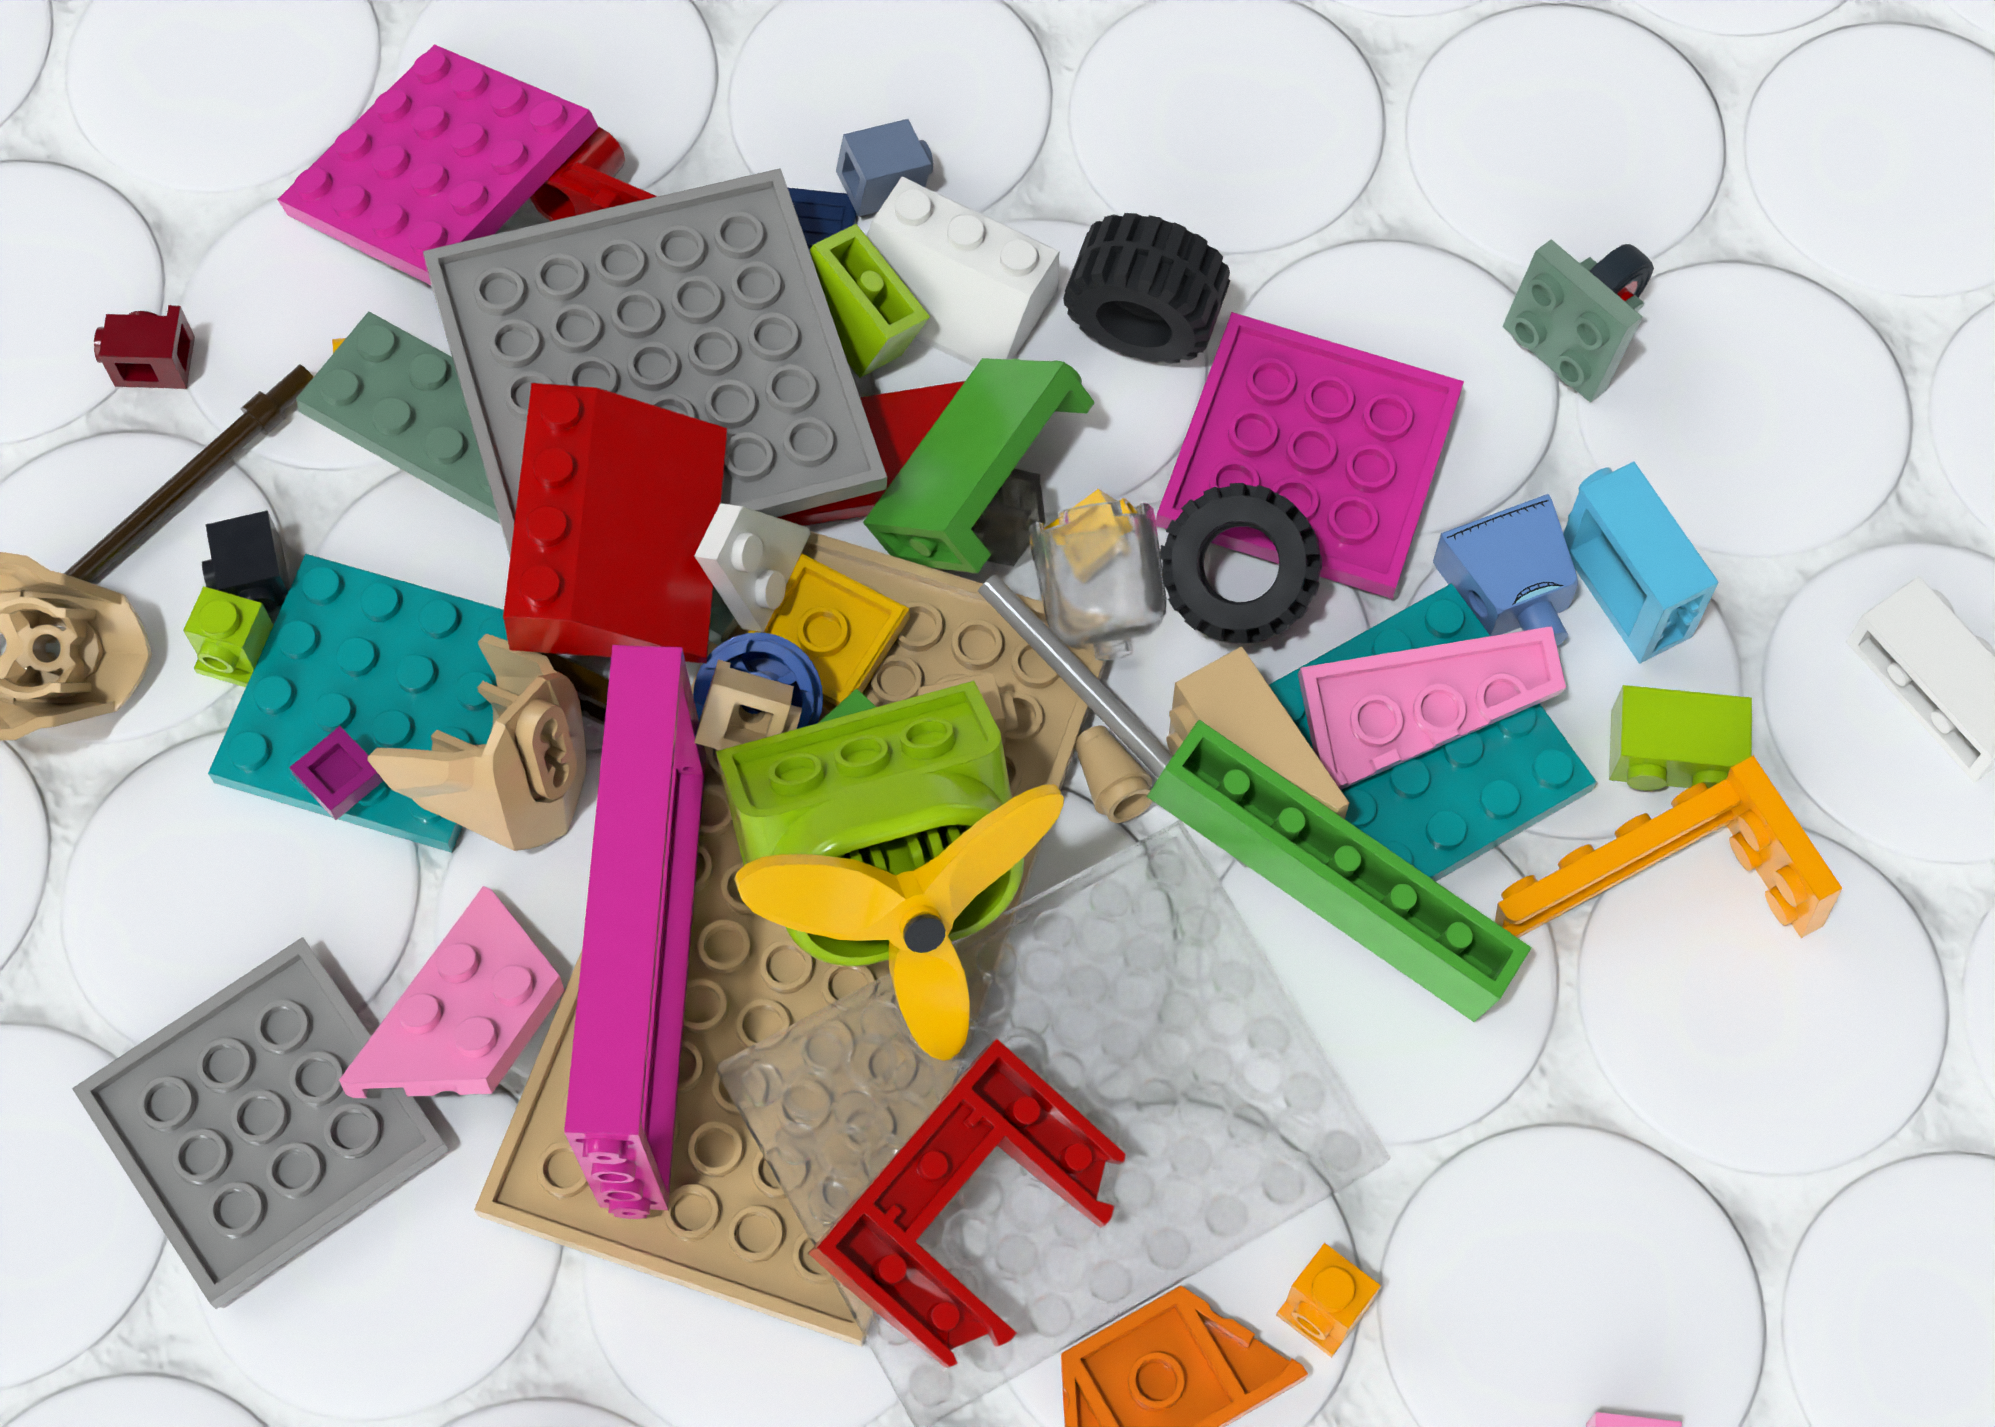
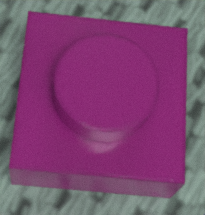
(336, 773)

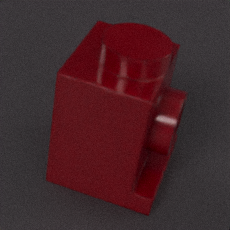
(146, 349)

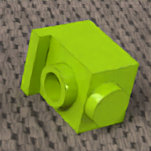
(227, 635)

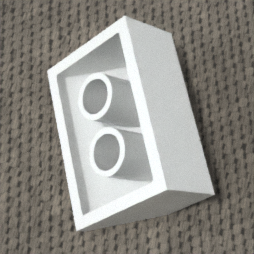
(966, 271)

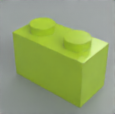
(866, 300)
(1677, 737)

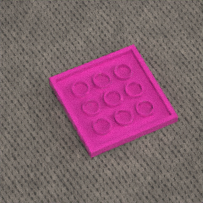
(437, 161)
(1328, 431)

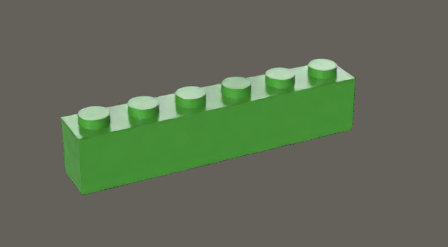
(1339, 872)

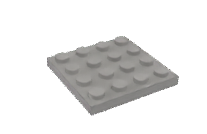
(244, 1126)

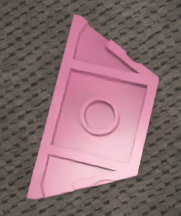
(463, 1011)

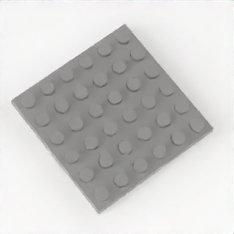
(676, 304)

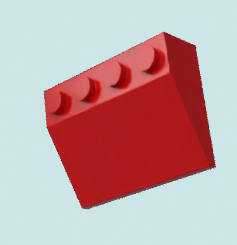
(611, 525)

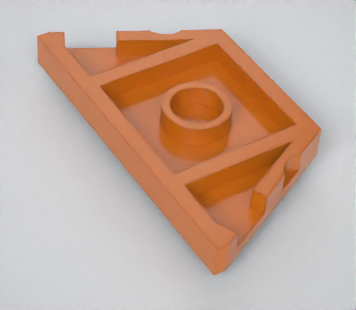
(1172, 1369)

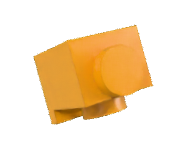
(1328, 1300)

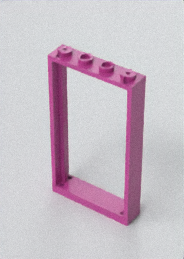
(637, 934)

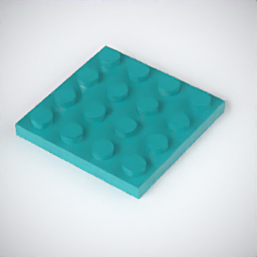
(381, 665)
(1469, 791)

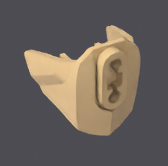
(99, 641)
(527, 775)

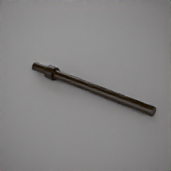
(259, 415)

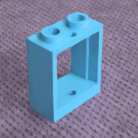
(1637, 561)

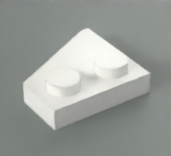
(750, 561)

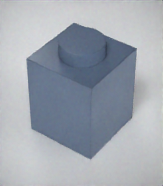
(875, 161)

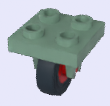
(1580, 313)

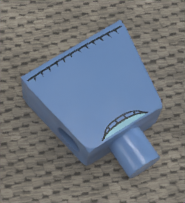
(1511, 568)

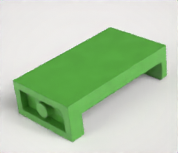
(967, 459)

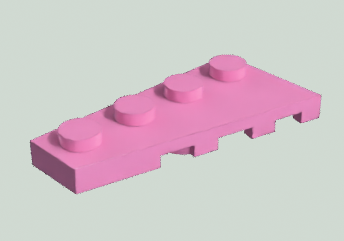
(1411, 701)

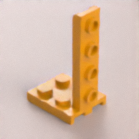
(1763, 838)

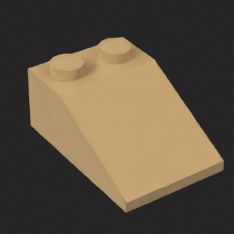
(1244, 709)

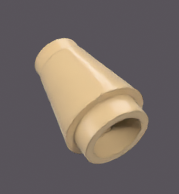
(1112, 775)

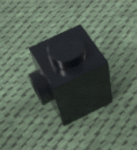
(247, 559)

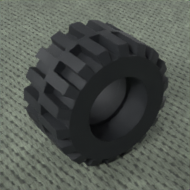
(1147, 288)
(1241, 507)

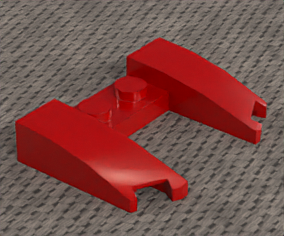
(875, 1238)

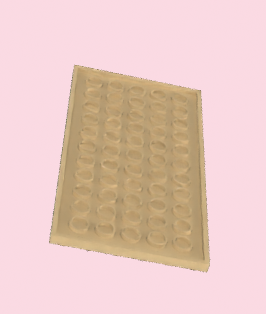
(748, 979)

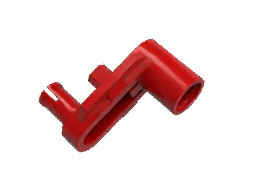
(587, 181)

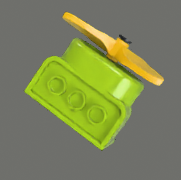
(888, 843)

